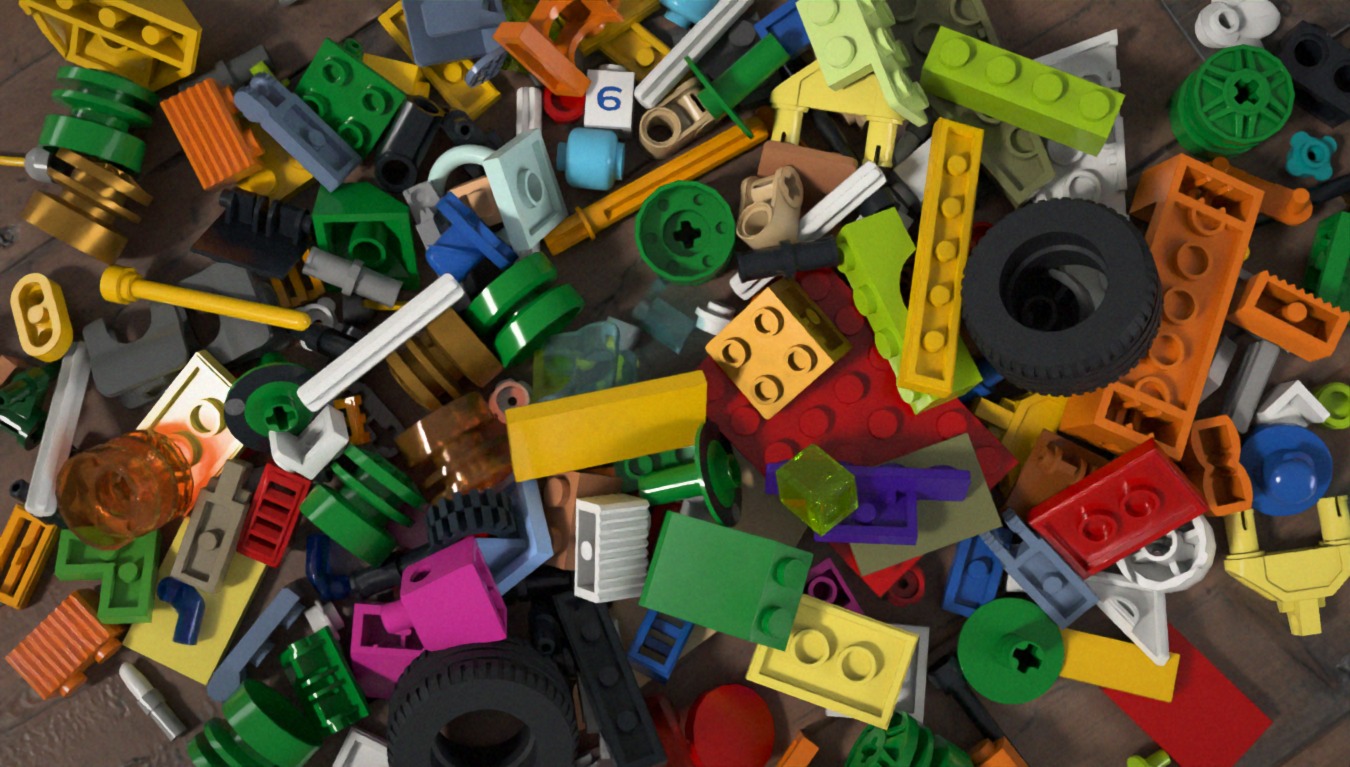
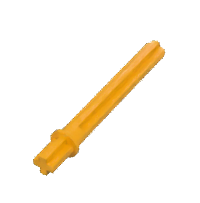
(628, 199)

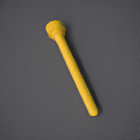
(125, 286)

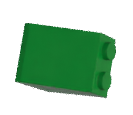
(726, 580)

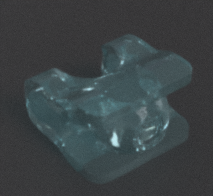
(590, 359)

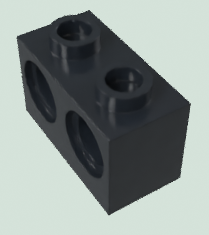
(1315, 84)

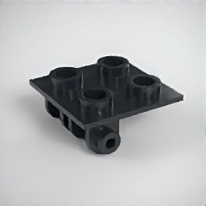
(256, 235)

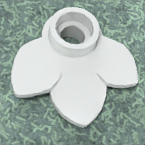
(1236, 23)

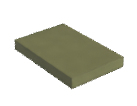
(937, 521)

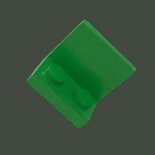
(1329, 262)

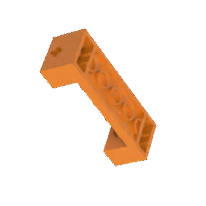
(1198, 245)

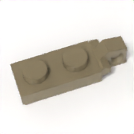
(215, 528)

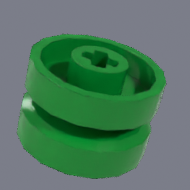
(523, 309)

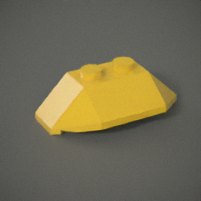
(132, 38)

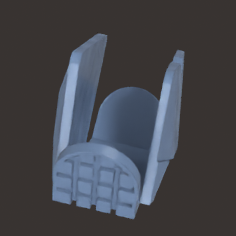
(456, 32)

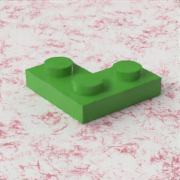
(125, 573)

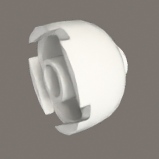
(1174, 559)

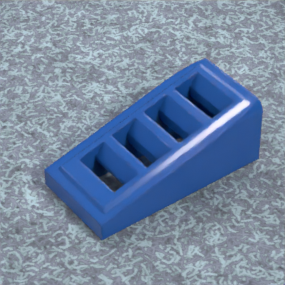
(648, 666)

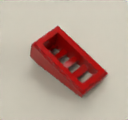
(265, 541)

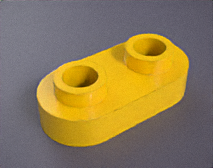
(41, 317)

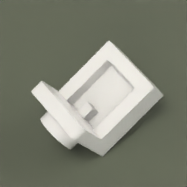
(315, 447)

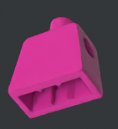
(449, 599)

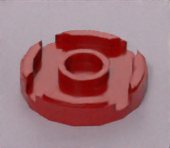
(730, 728)

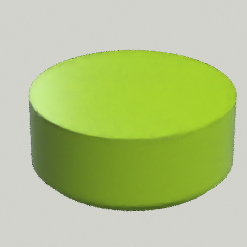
(1336, 400)

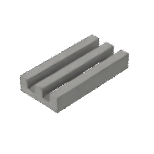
(1249, 383)

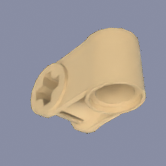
(682, 115)
(770, 208)

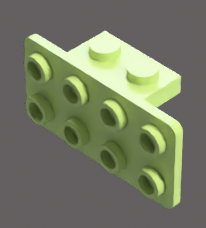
(857, 39)

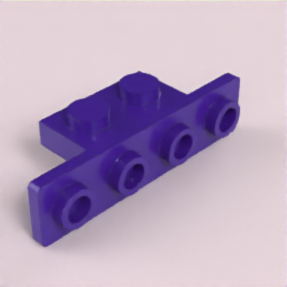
(888, 500)

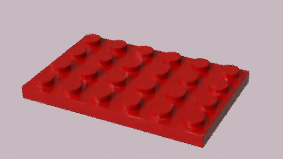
(847, 413)

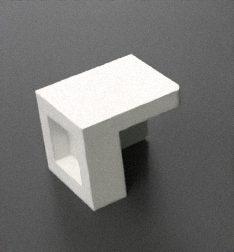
(1290, 404)

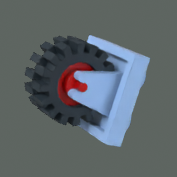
(506, 525)

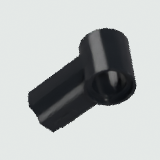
(407, 141)

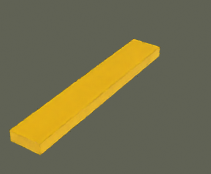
(940, 259)

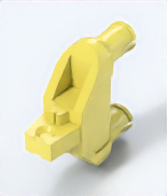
(862, 97)
(1298, 576)

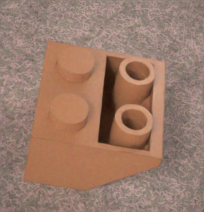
(559, 506)

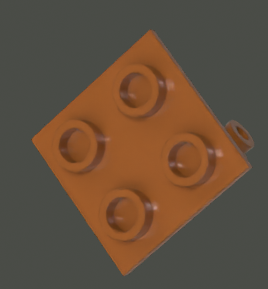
(1049, 470)

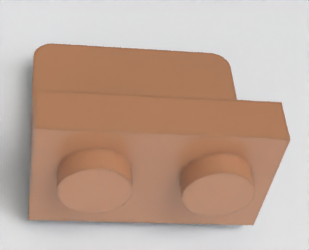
(817, 170)

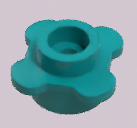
(1297, 157)

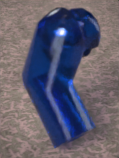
(319, 571)
(187, 604)

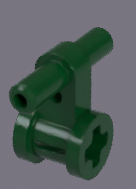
(23, 401)

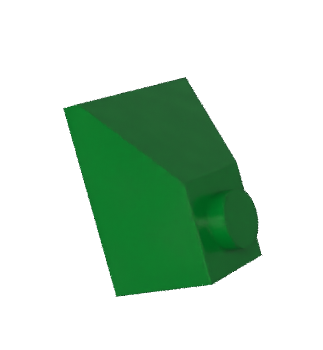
(367, 226)

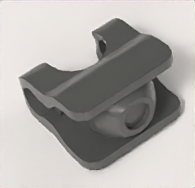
(240, 339)
(143, 368)

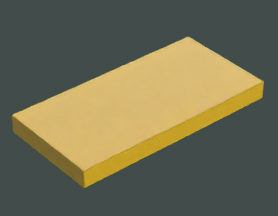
(606, 425)

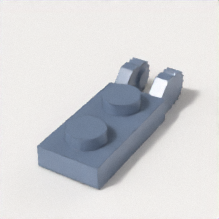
(297, 129)
(1042, 572)
(255, 643)

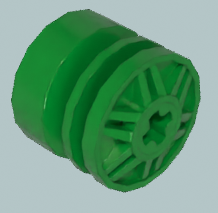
(100, 115)
(1211, 120)
(664, 218)
(364, 505)
(258, 732)
(904, 745)

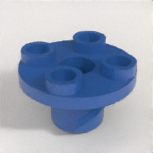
(465, 242)
(1285, 467)

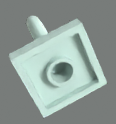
(520, 183)

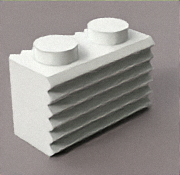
(611, 547)

